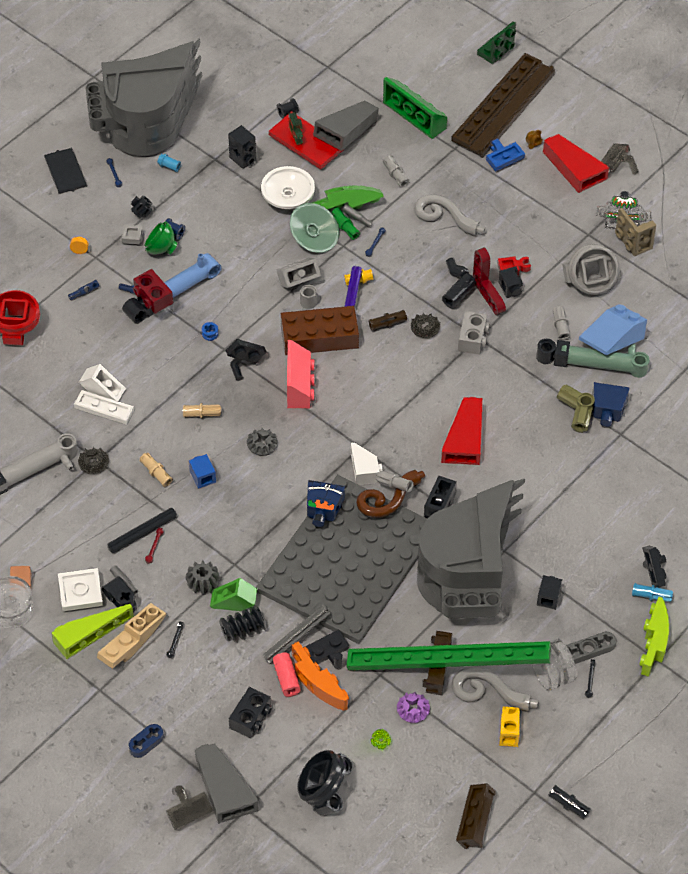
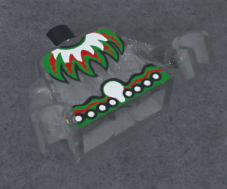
(630, 206)

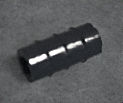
(459, 290)

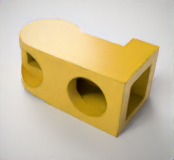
(509, 727)

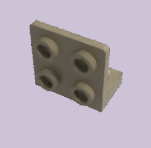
(635, 238)

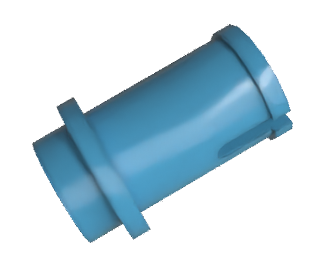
(169, 162)

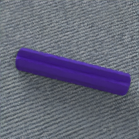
(353, 286)

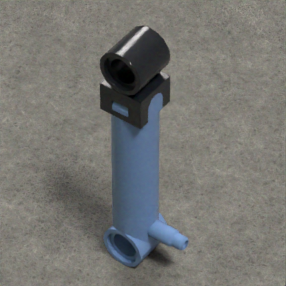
(204, 268)

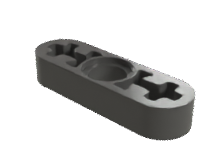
(594, 641)

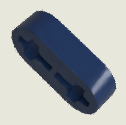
(146, 740)

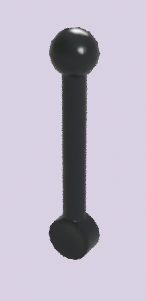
(170, 653)
(589, 693)

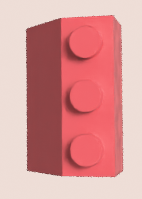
(299, 376)

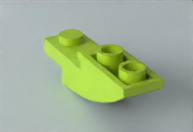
(656, 634)

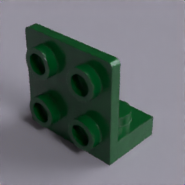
(499, 44)

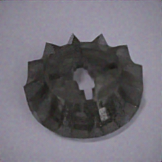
(429, 330)
(96, 466)

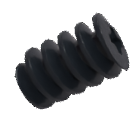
(243, 622)

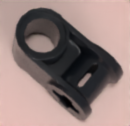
(119, 593)

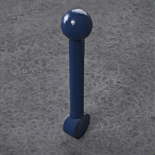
(118, 183)
(368, 252)

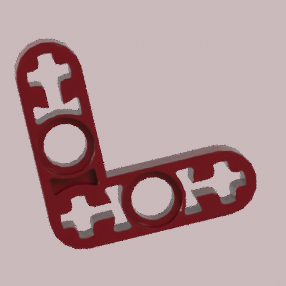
(481, 274)

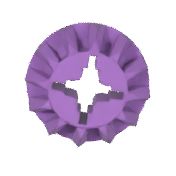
(414, 715)

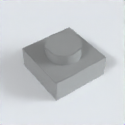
(132, 234)

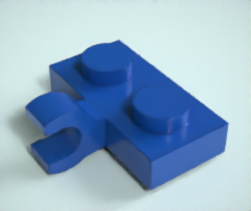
(504, 156)

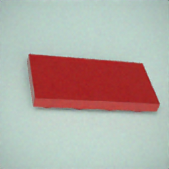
(312, 148)

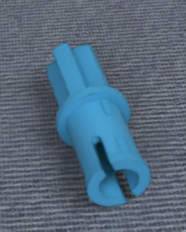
(652, 592)

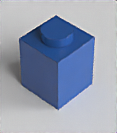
(202, 471)

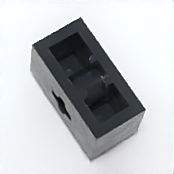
(242, 147)
(440, 496)

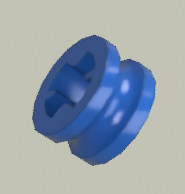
(212, 335)

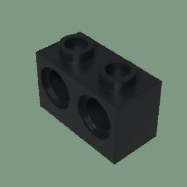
(246, 711)

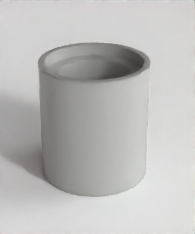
(308, 296)

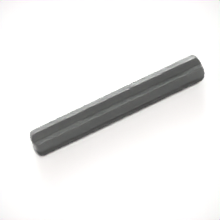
(297, 633)

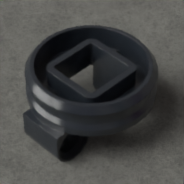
(323, 795)

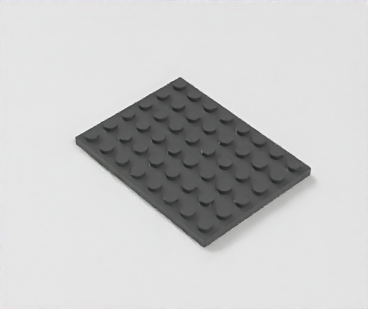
(345, 564)

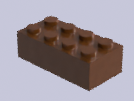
(321, 329)

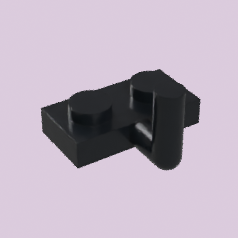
(244, 351)
(653, 563)
(329, 648)

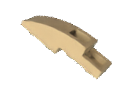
(133, 637)

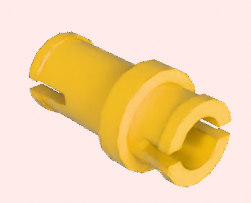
(366, 275)

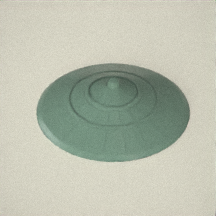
(314, 227)

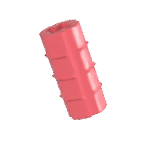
(286, 674)

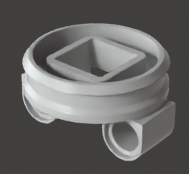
(575, 270)

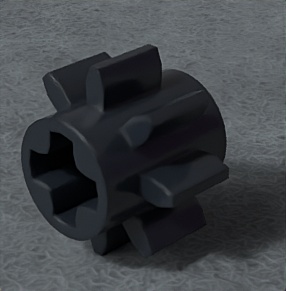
(141, 206)

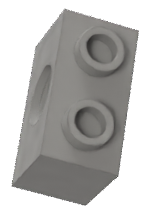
(298, 272)

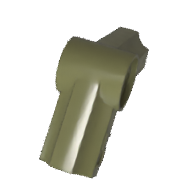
(581, 402)

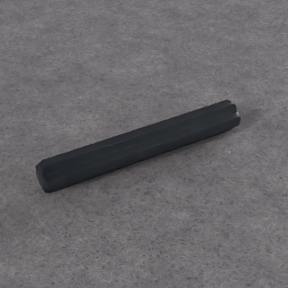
(142, 530)

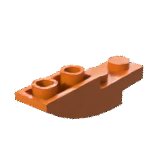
(319, 682)

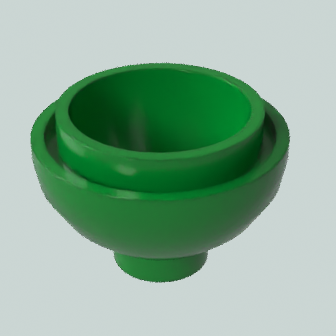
(161, 240)

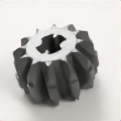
(202, 577)

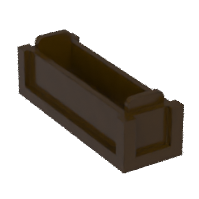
(436, 675)
(475, 815)

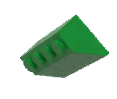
(413, 108)

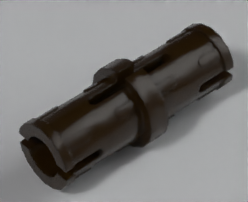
(376, 322)

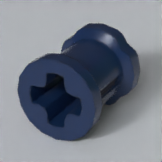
(178, 229)

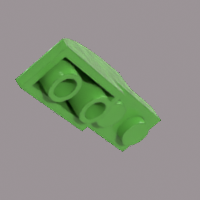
(353, 195)

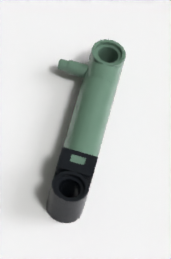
(562, 354)

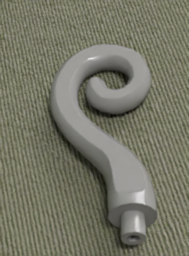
(466, 224)
(511, 697)

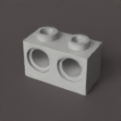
(472, 332)

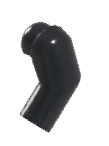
(456, 270)

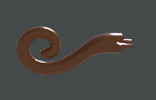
(393, 505)

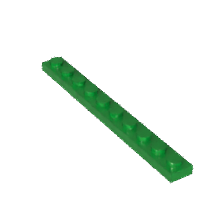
(449, 656)

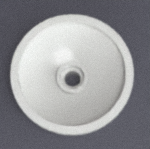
(287, 187)

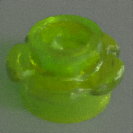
(380, 734)

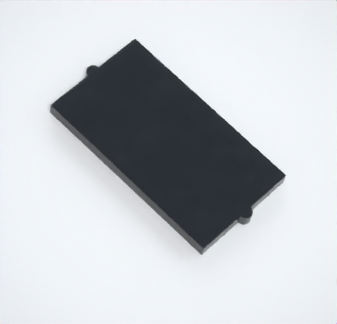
(65, 170)

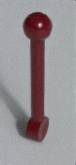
(149, 559)

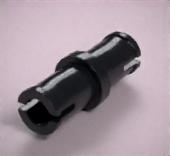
(569, 802)

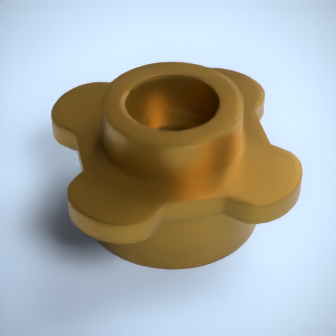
(534, 138)

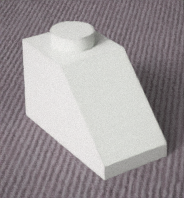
(102, 383)
(364, 465)

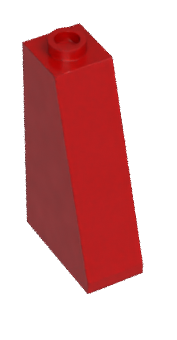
(574, 163)
(464, 437)

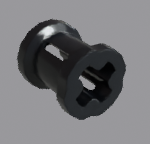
(286, 108)

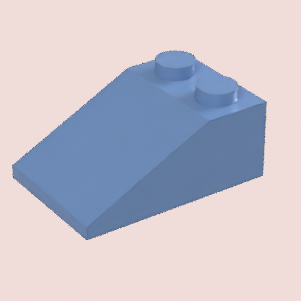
(615, 330)

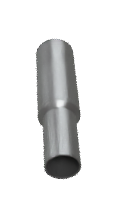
(356, 215)
(117, 572)

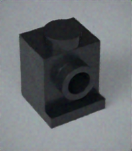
(510, 282)

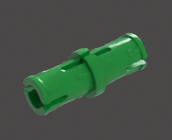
(345, 224)

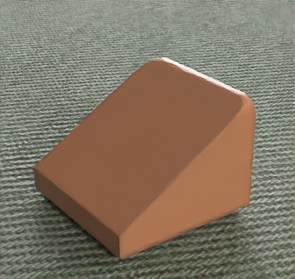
(22, 572)

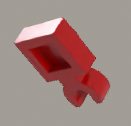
(508, 262)

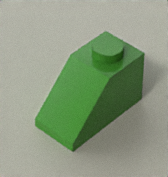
(234, 596)

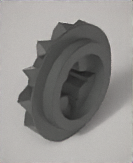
(258, 447)

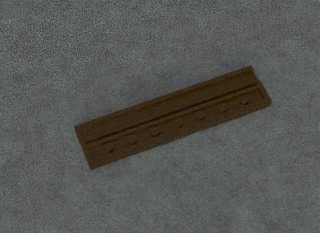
(503, 104)

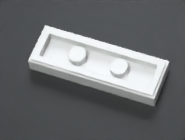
(104, 407)

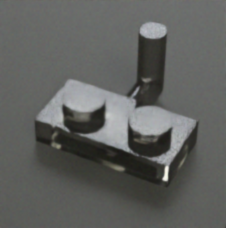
(618, 154)
(188, 809)

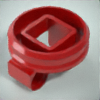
(18, 304)

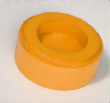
(79, 245)

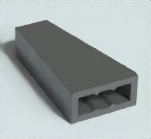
(346, 125)
(224, 786)

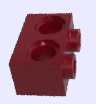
(153, 291)

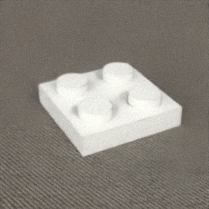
(80, 589)

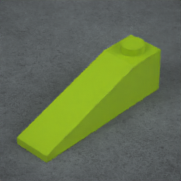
(84, 631)

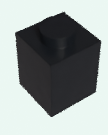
(549, 592)

